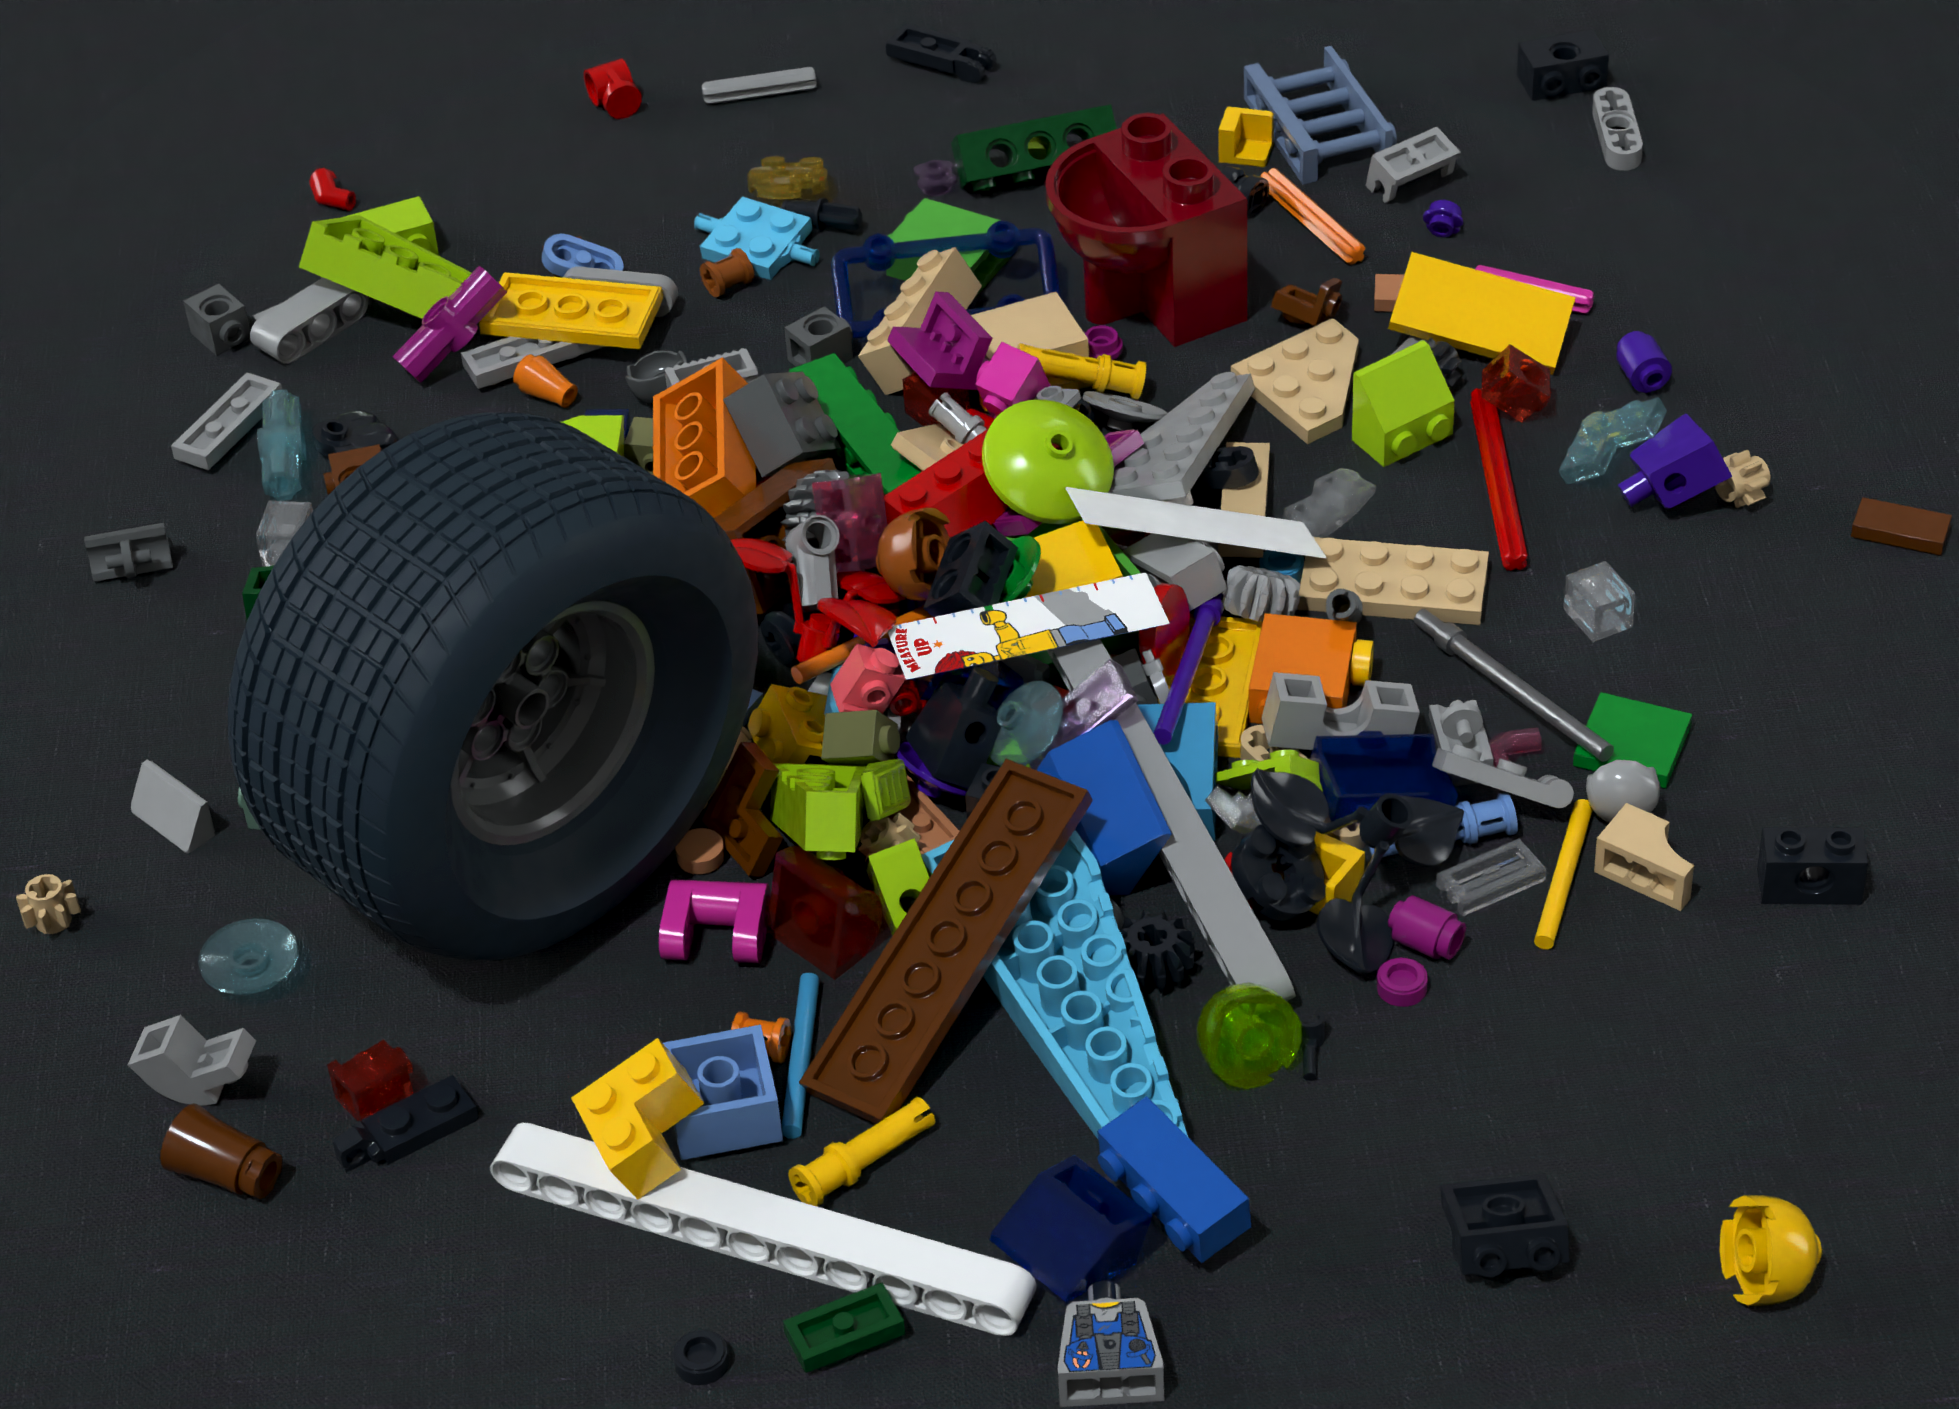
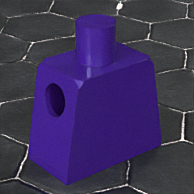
(1675, 465)

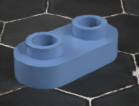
(577, 253)

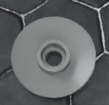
(1122, 410)

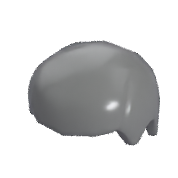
(1620, 784)

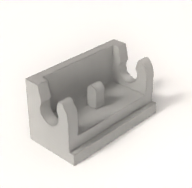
(1411, 160)

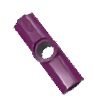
(450, 324)

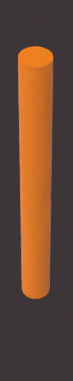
(838, 654)

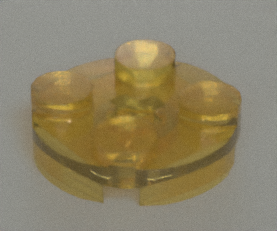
(786, 180)

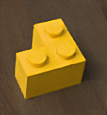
(632, 1110)

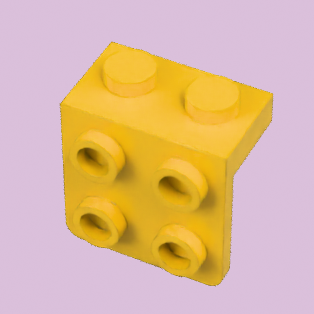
(789, 724)

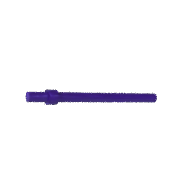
(1205, 617)

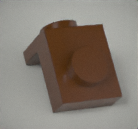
(1303, 307)

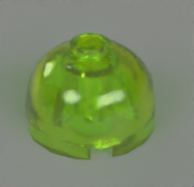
(1248, 1034)

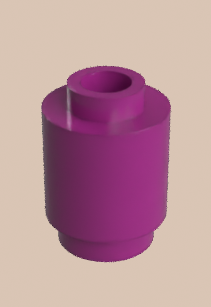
(1426, 928)

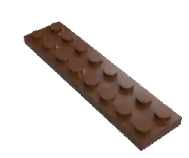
(946, 942)

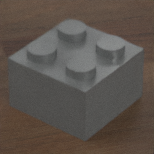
(782, 421)

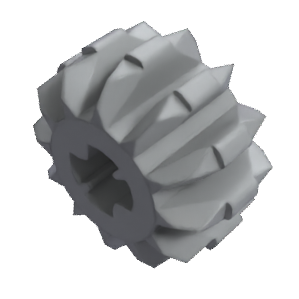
(1260, 591)

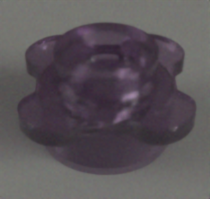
(935, 177)

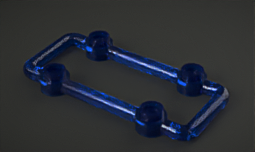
(881, 252)

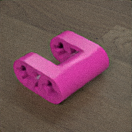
(715, 903)

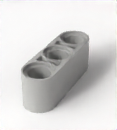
(307, 320)

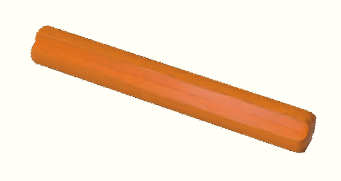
(1314, 217)

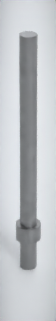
(1454, 641)

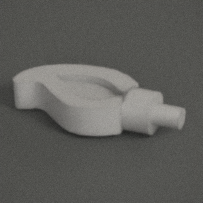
(1153, 669)

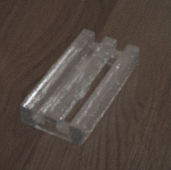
(1496, 881)

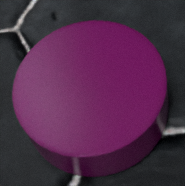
(1402, 982)

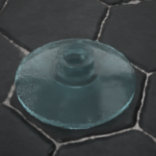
(1028, 723)
(248, 956)

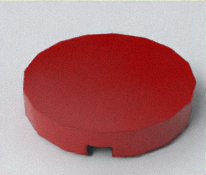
(1171, 639)

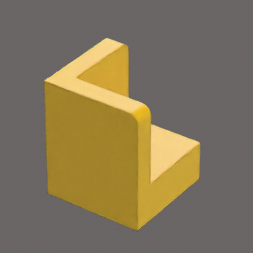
(1246, 136)

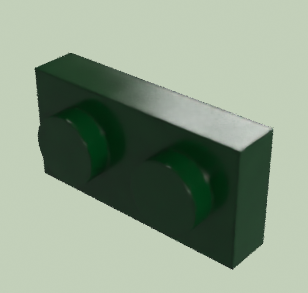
(844, 1327)

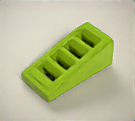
(885, 788)

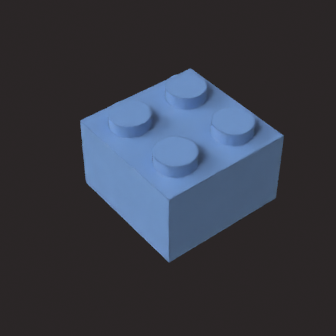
(737, 1091)

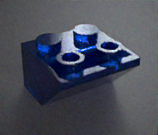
(1072, 1229)

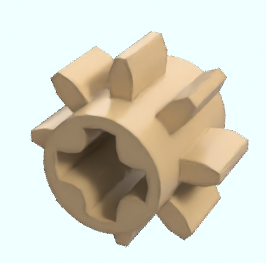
(1747, 479)
(886, 833)
(48, 904)

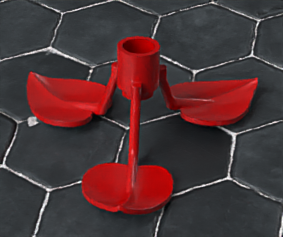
(823, 630)

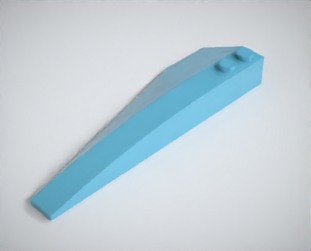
(1077, 996)

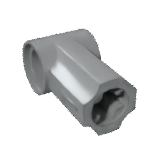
(815, 566)

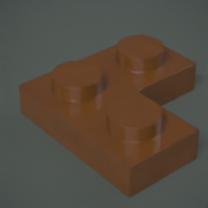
(737, 813)

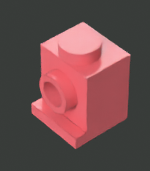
(867, 680)

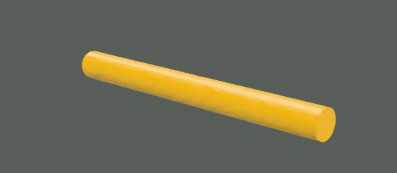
(1563, 875)

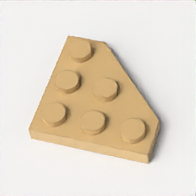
(1305, 379)

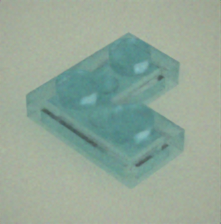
(1605, 432)

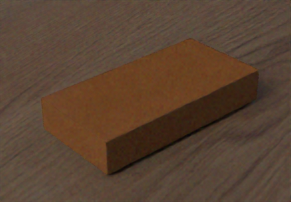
(1901, 526)

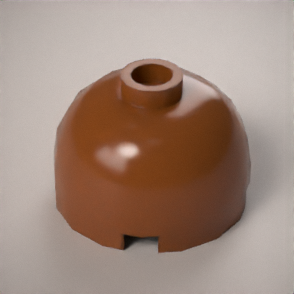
(912, 552)

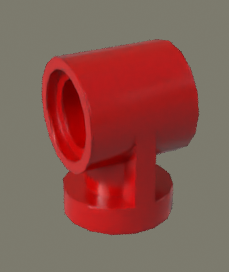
(613, 88)

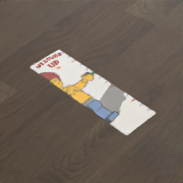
(1026, 626)

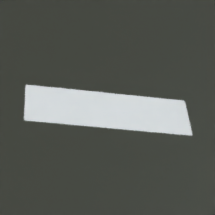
(1194, 522)

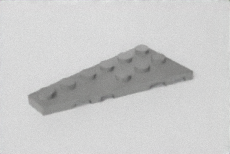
(1183, 441)

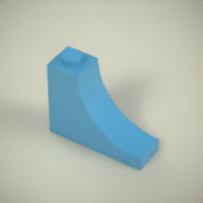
(1192, 753)

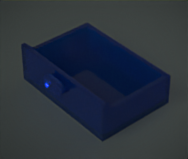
(1371, 764)

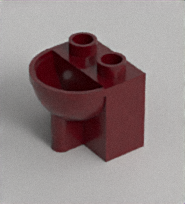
(1153, 229)

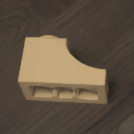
(1638, 855)

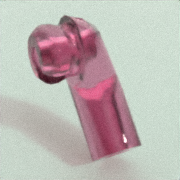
(1514, 743)

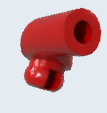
(327, 194)

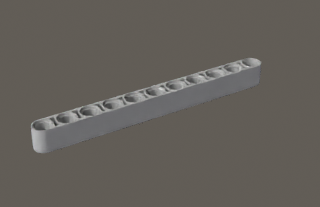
(1190, 851)

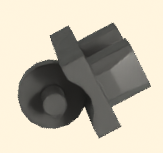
(128, 552)

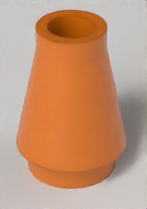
(542, 380)

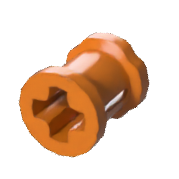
(777, 1034)

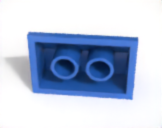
(1124, 820)

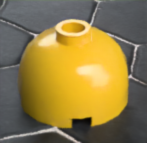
(1768, 1249)

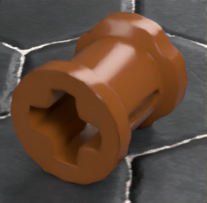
(727, 272)

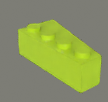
(379, 264)
(819, 807)

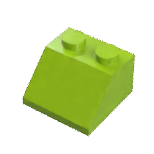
(1401, 405)

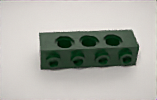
(973, 148)

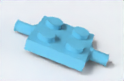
(763, 232)

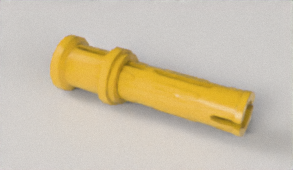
(1098, 372)
(843, 1162)

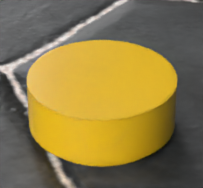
(1361, 662)

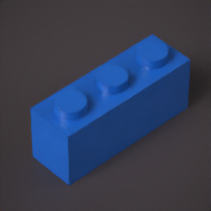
(1173, 1180)

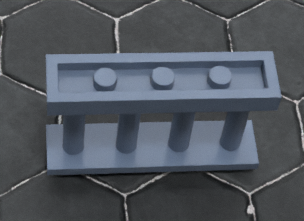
(1294, 136)

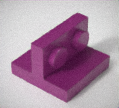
(946, 346)

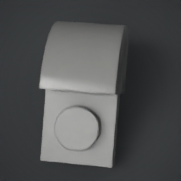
(186, 1065)

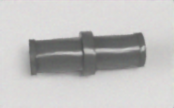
(1339, 598)

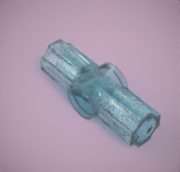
(282, 445)

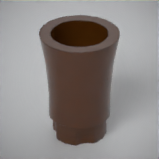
(219, 1154)

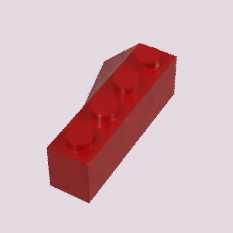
(954, 487)

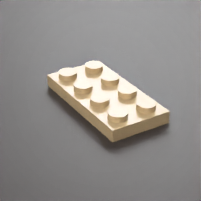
(1397, 579)

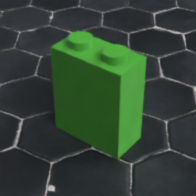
(940, 220)

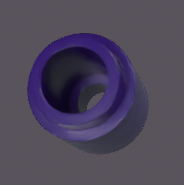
(1643, 361)

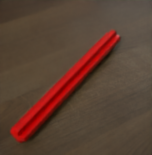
(1499, 483)

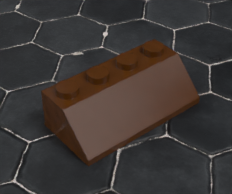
(760, 516)

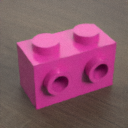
(1009, 379)

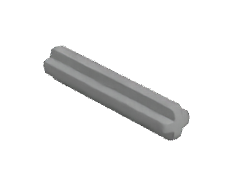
(759, 85)

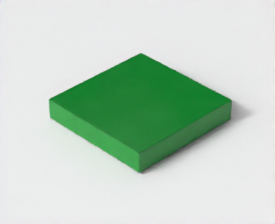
(1637, 733)

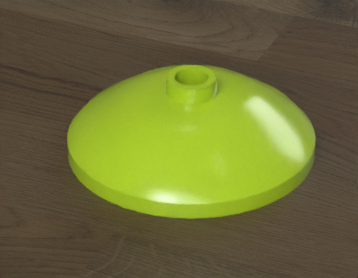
(1034, 474)

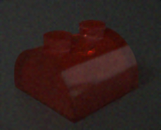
(821, 912)

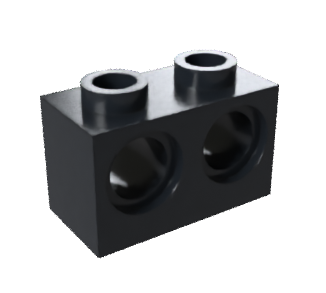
(971, 571)

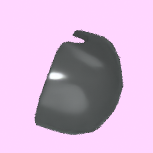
(648, 376)

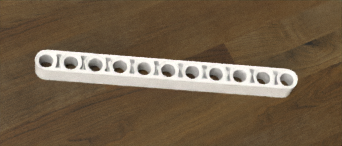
(772, 1232)

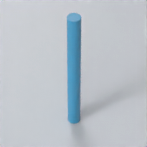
(800, 1055)

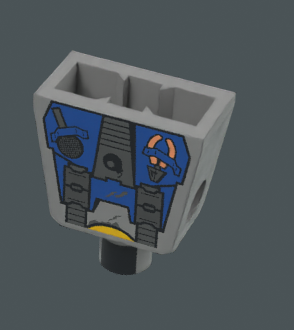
(1109, 1351)

